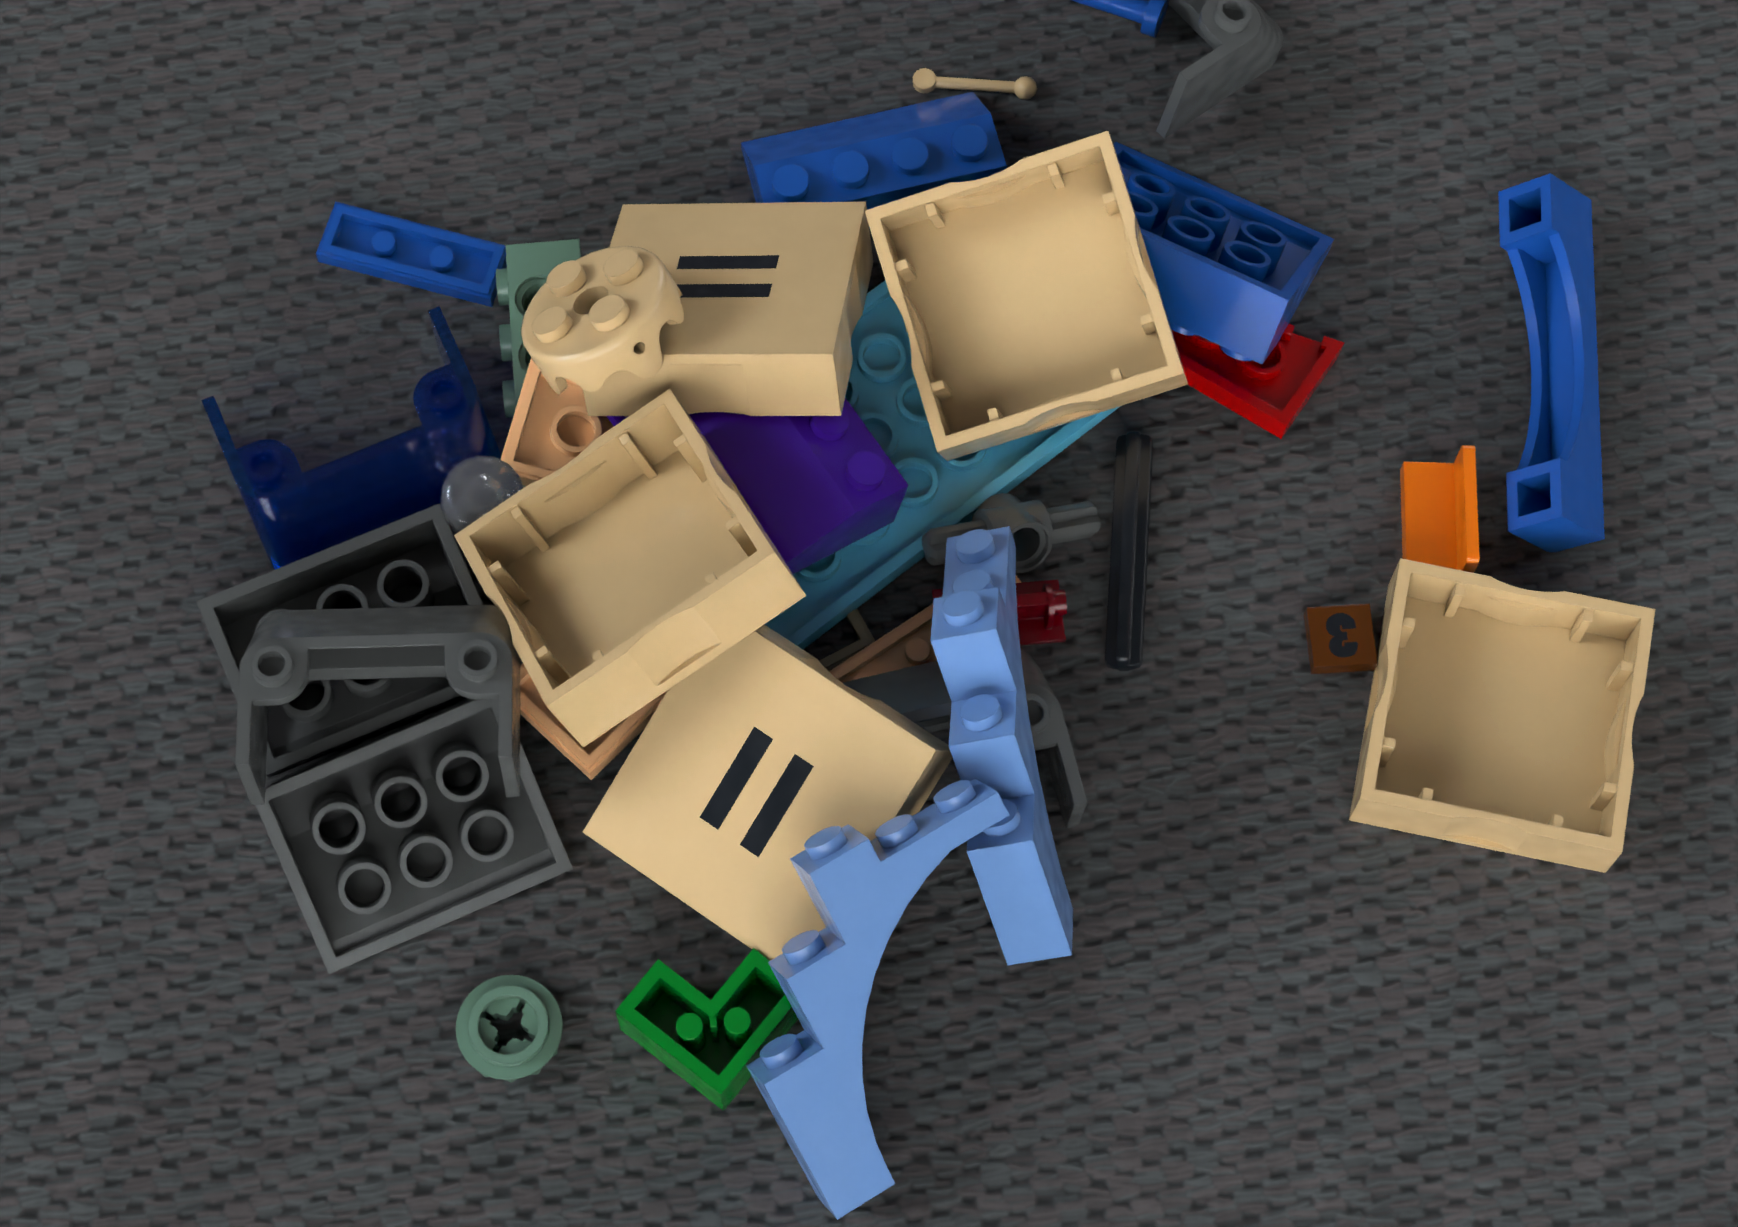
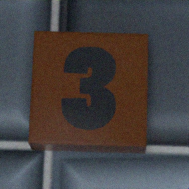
(1340, 638)

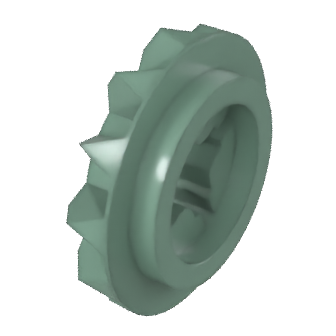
(500, 999)

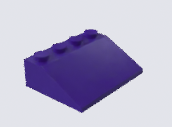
(806, 478)

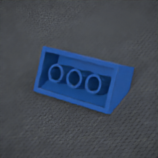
(877, 154)

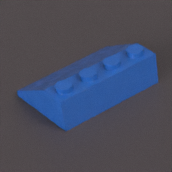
(1220, 259)

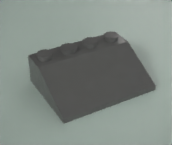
(389, 567)
(408, 832)

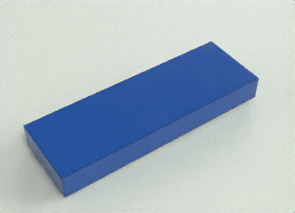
(412, 253)

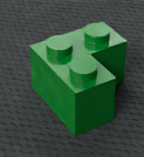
(703, 1037)

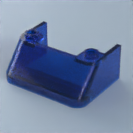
(370, 487)

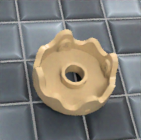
(601, 317)

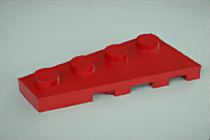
(1265, 392)

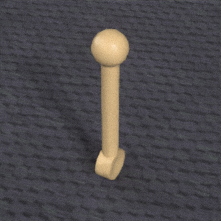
(926, 81)

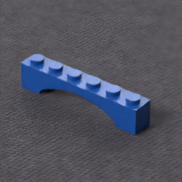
(1558, 483)

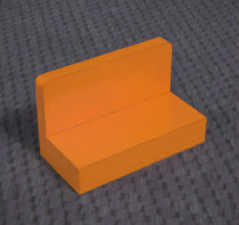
(1441, 512)

